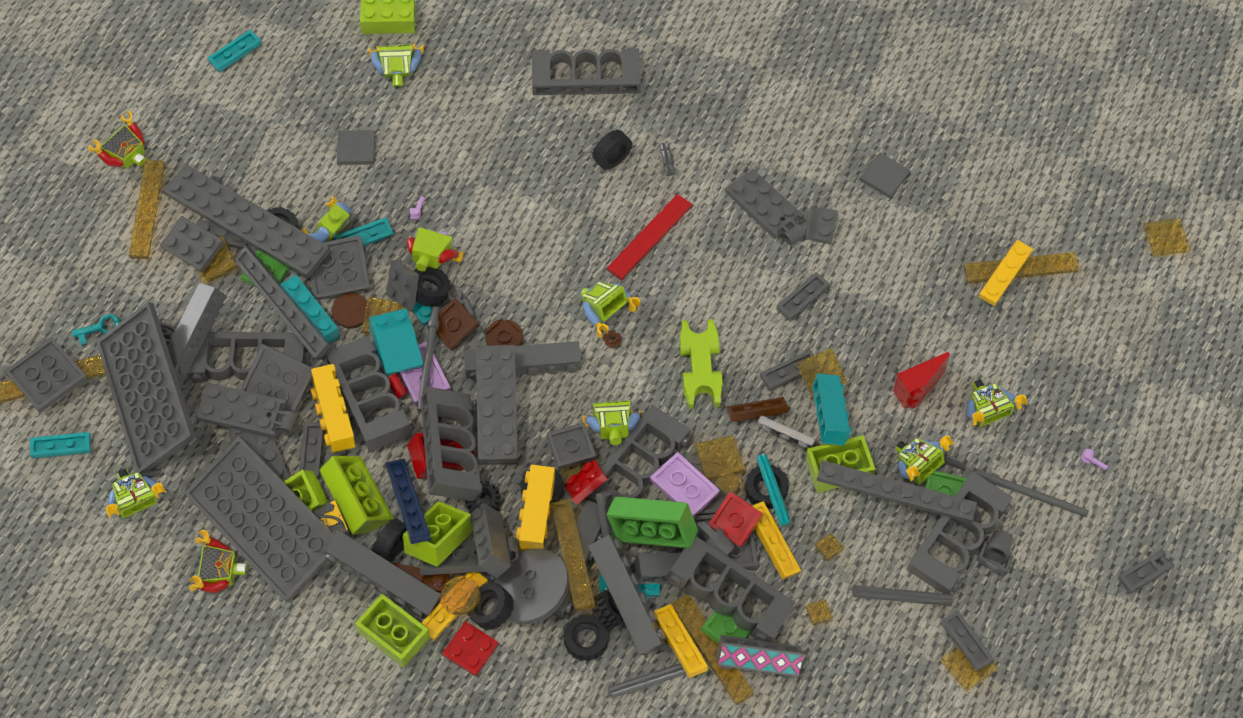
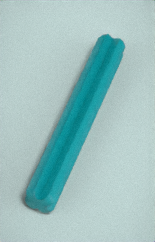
(773, 490)

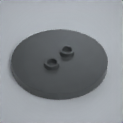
(536, 585)

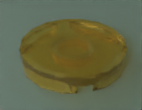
(460, 595)

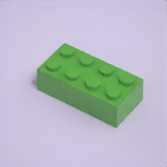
(652, 522)

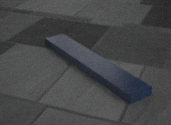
(407, 501)

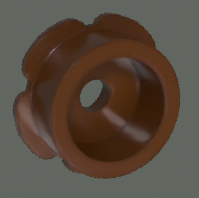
(612, 343)

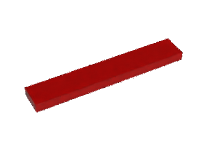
(649, 237)

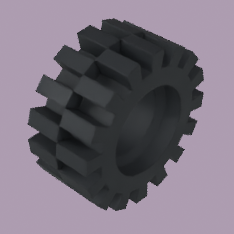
(489, 490)
(607, 610)

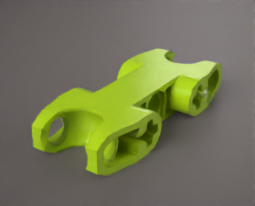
(701, 377)

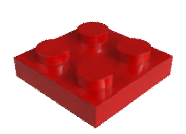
(585, 481)
(736, 518)
(470, 648)

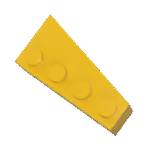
(331, 408)
(536, 507)

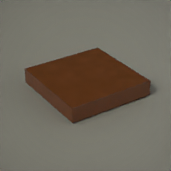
(455, 324)

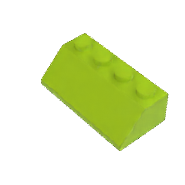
(355, 493)

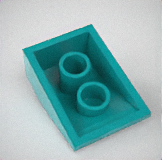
(395, 341)

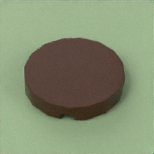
(349, 310)
(508, 332)

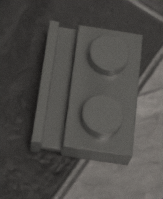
(821, 225)

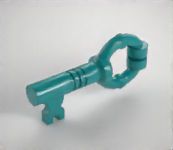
(81, 332)

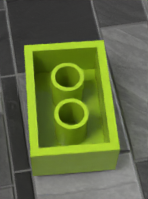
(387, 16)
(852, 455)
(447, 531)
(392, 630)

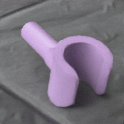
(416, 212)
(1087, 457)

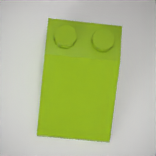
(307, 489)

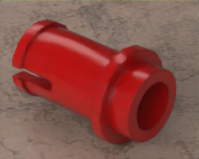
(397, 386)

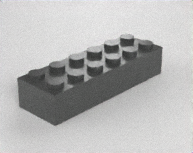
(496, 405)

